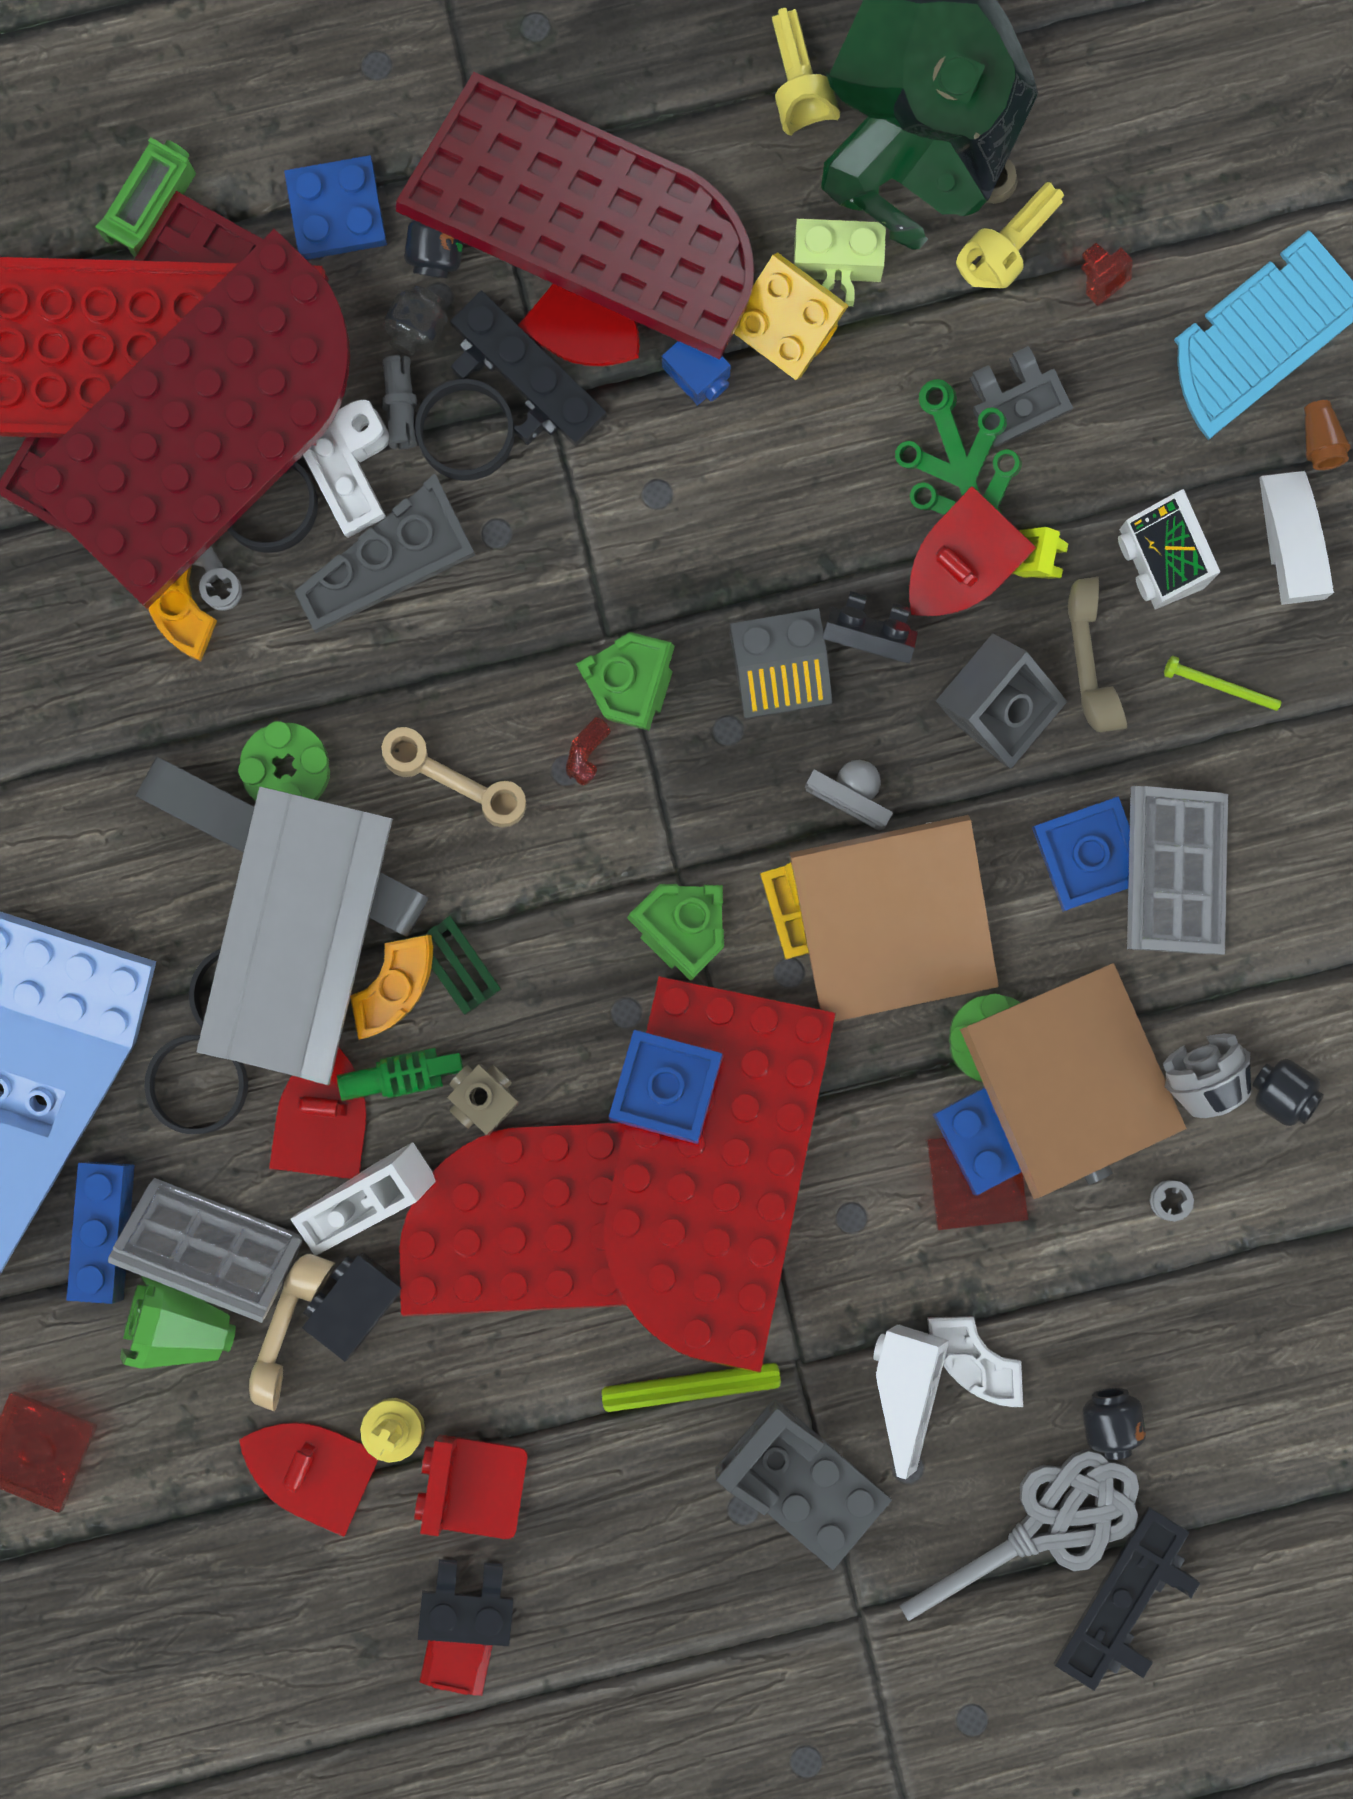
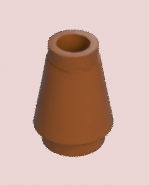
(1325, 438)

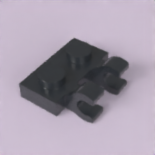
(887, 638)
(466, 1617)

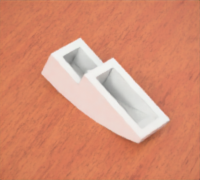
(1295, 538)

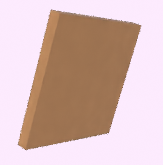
(895, 918)
(1073, 1080)

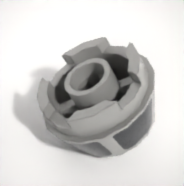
(1210, 1077)

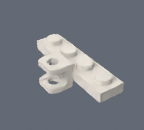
(338, 470)

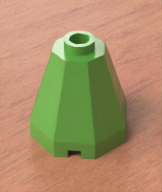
(173, 1328)

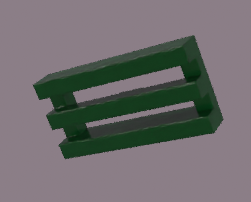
(479, 997)

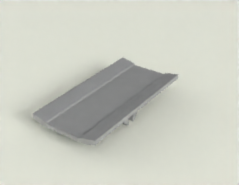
(294, 935)

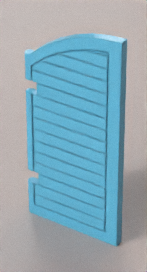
(1263, 333)

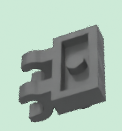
(1026, 405)

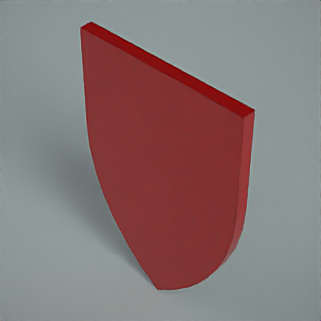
(581, 329)
(965, 557)
(317, 1129)
(310, 1471)

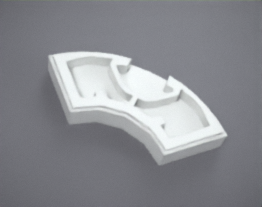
(975, 1365)

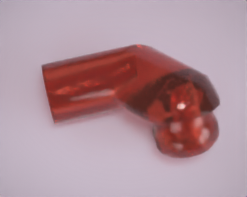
(581, 749)

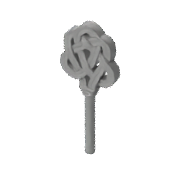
(1022, 1541)

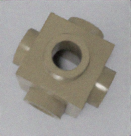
(498, 1104)

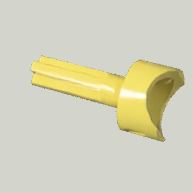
(805, 95)
(1000, 251)
(392, 1430)

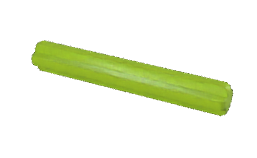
(689, 1387)

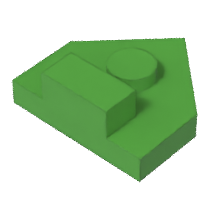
(630, 678)
(682, 925)

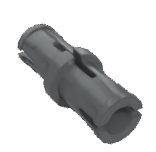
(399, 402)

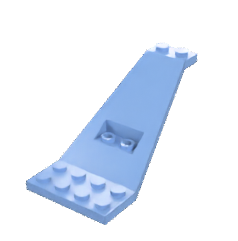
(64, 1035)

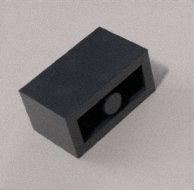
(352, 1305)

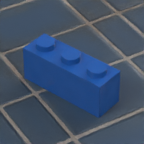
(99, 1218)

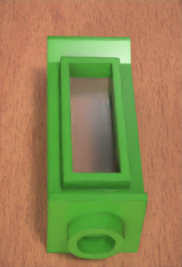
(146, 194)

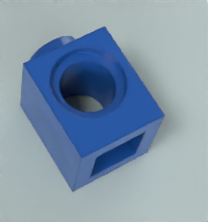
(696, 372)

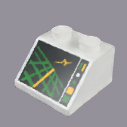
(1168, 551)

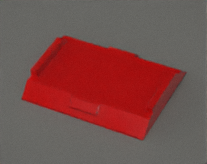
(456, 1666)

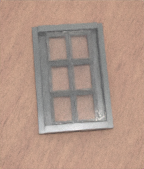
(1177, 870)
(206, 1249)

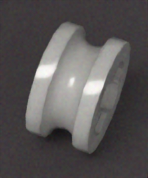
(215, 601)
(1185, 1206)

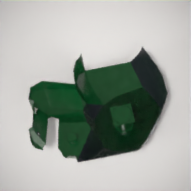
(914, 129)

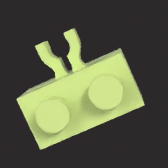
(840, 252)

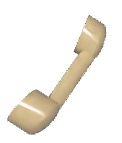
(501, 802)
(304, 1282)

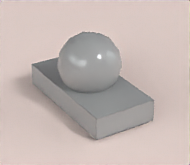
(852, 792)

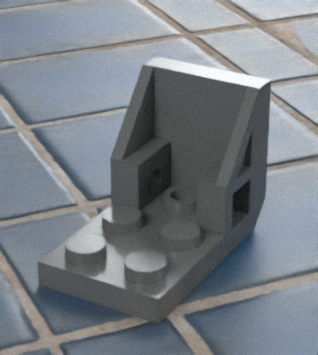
(801, 1484)

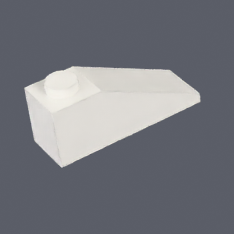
(365, 1199)
(907, 1387)

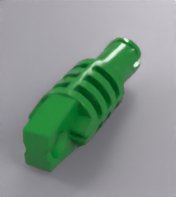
(400, 1075)

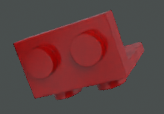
(471, 1487)

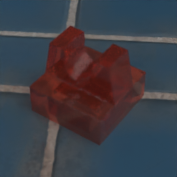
(1105, 272)

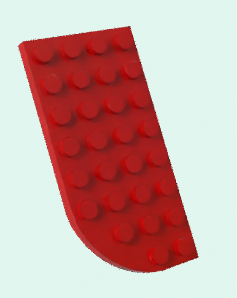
(708, 1224)
(514, 1225)

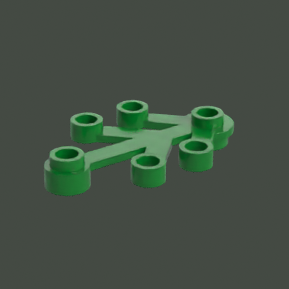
(962, 469)

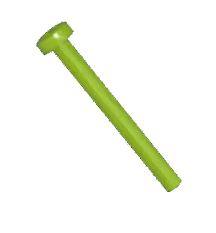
(1173, 667)

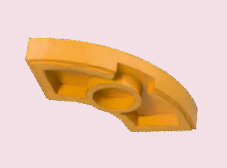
(182, 619)
(396, 988)

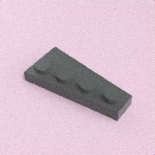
(399, 552)

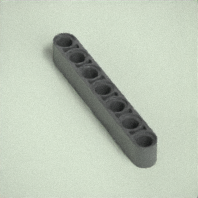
(230, 821)

